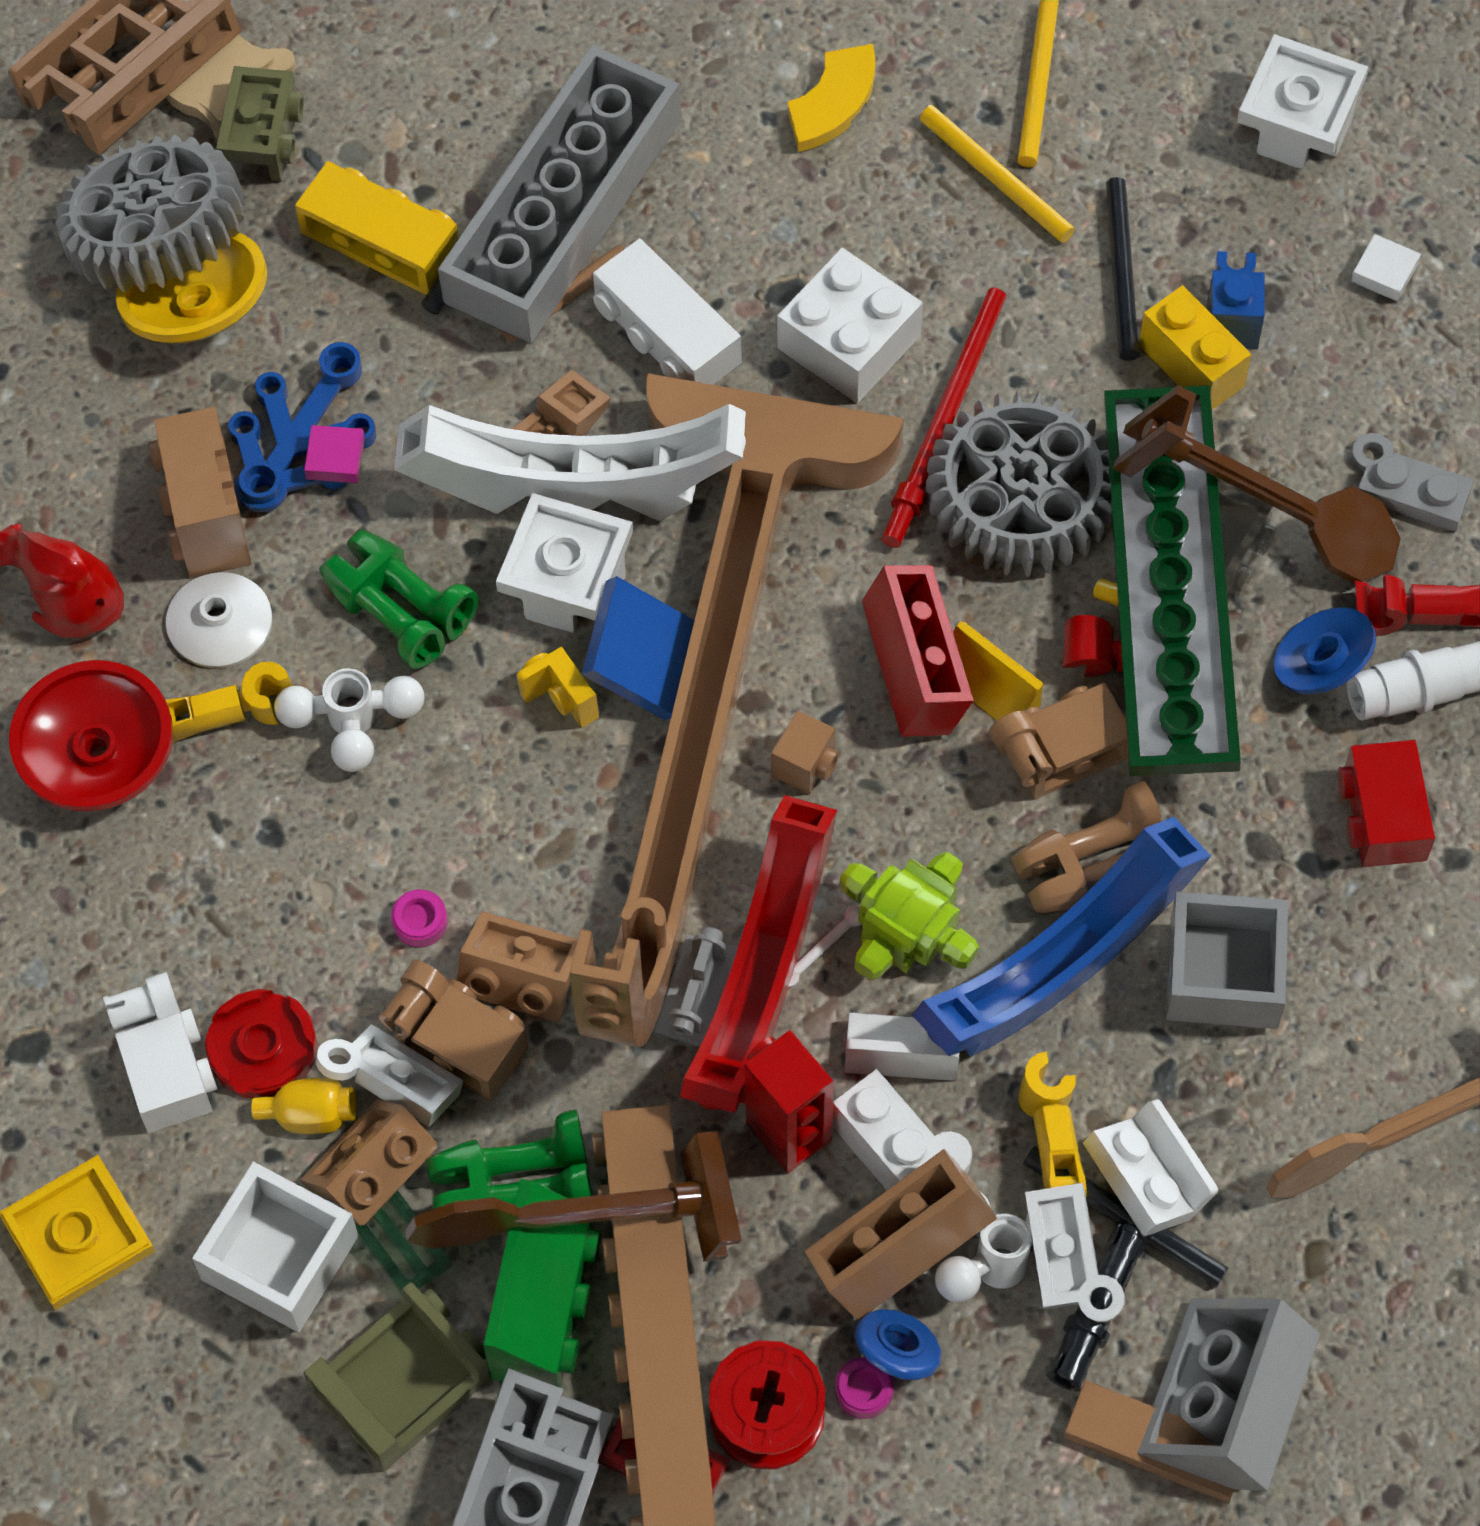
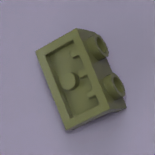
(261, 118)

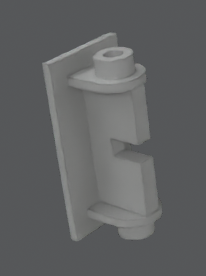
(696, 987)

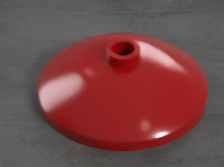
(86, 709)

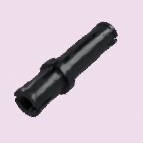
(1087, 1336)

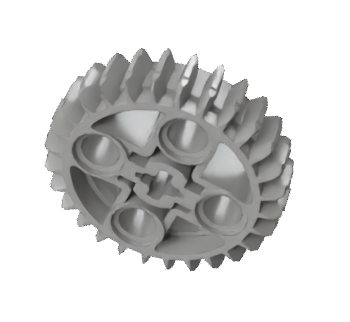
(150, 213)
(1020, 483)

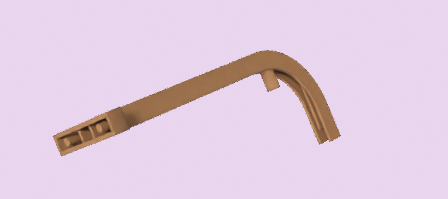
(784, 448)

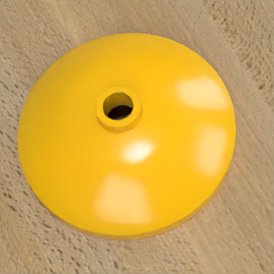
(201, 303)

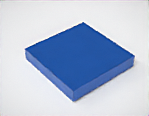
(638, 647)

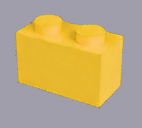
(1194, 346)

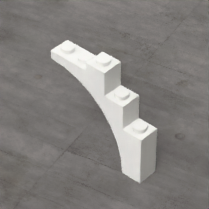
(501, 466)

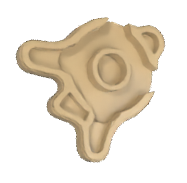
(207, 89)

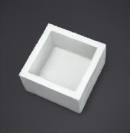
(849, 325)
(276, 1246)

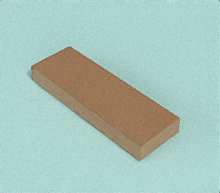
(1117, 1427)

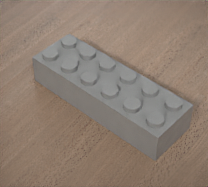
(560, 194)

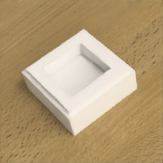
(1386, 267)

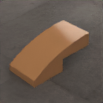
(566, 407)

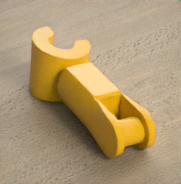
(228, 704)
(1052, 1122)

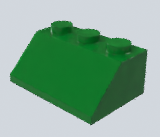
(540, 1295)

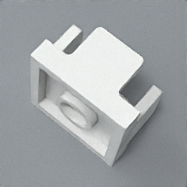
(1301, 101)
(563, 561)

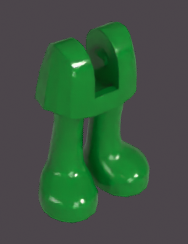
(384, 567)
(470, 1162)

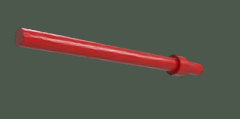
(911, 494)

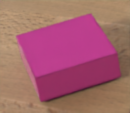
(334, 454)

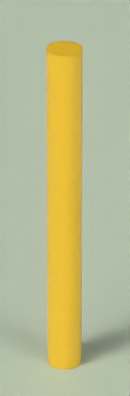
(1037, 83)
(997, 174)

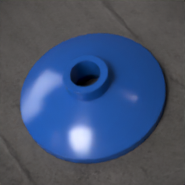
(1324, 650)

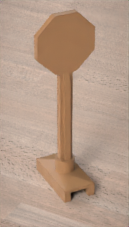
(1331, 1156)

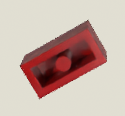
(1387, 803)

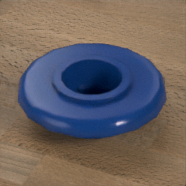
(918, 1346)

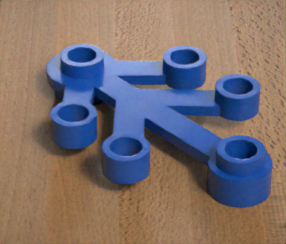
(294, 435)

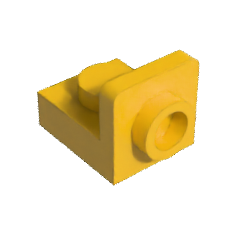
(563, 682)

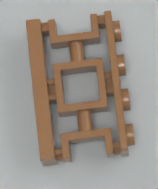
(138, 79)

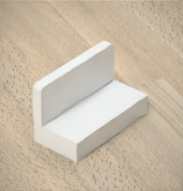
(895, 1048)

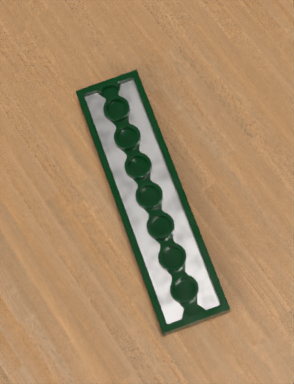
(1171, 601)

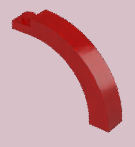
(765, 954)

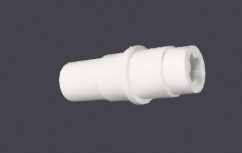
(1415, 682)

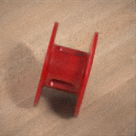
(791, 1424)

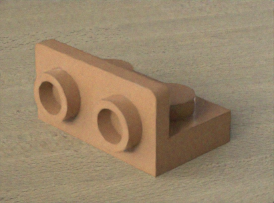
(517, 966)
(371, 1160)

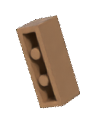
(900, 1234)

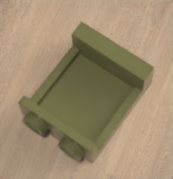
(401, 1376)

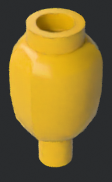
(308, 1106)

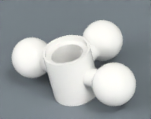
(352, 747)
(961, 1278)

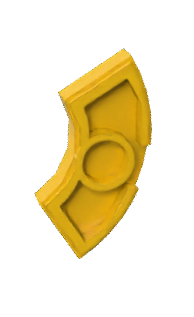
(836, 98)

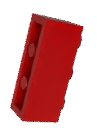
(917, 650)
(788, 1100)

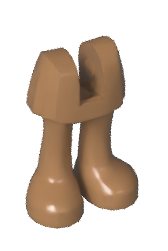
(1055, 850)

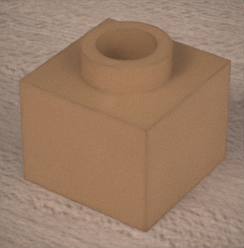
(804, 753)

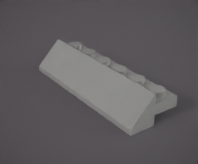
(533, 1458)

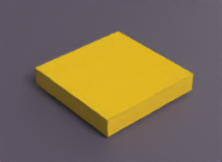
(76, 1232)

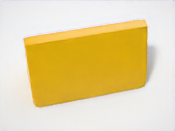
(994, 678)

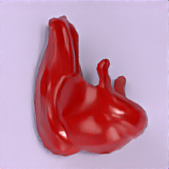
(63, 582)

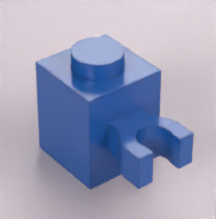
(1238, 299)

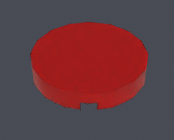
(260, 1043)

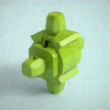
(908, 915)

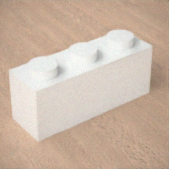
(665, 316)

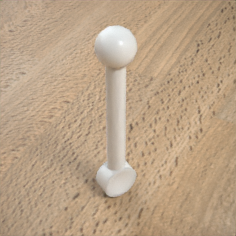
(851, 919)

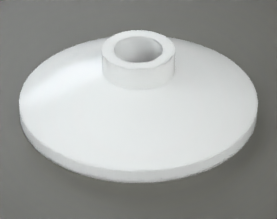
(221, 639)

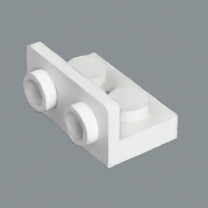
(1152, 1169)

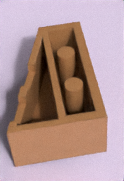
(199, 493)

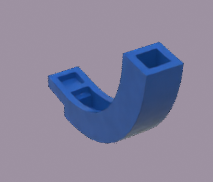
(1070, 949)

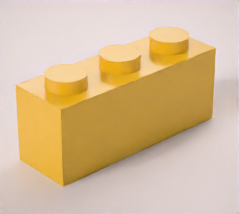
(376, 226)

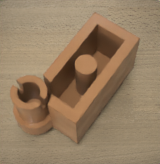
(1063, 740)
(455, 1029)

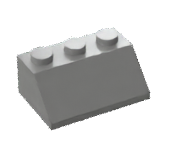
(1237, 1385)

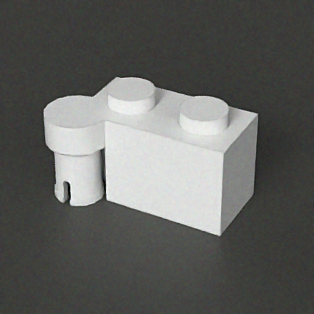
(159, 1053)
(889, 1133)

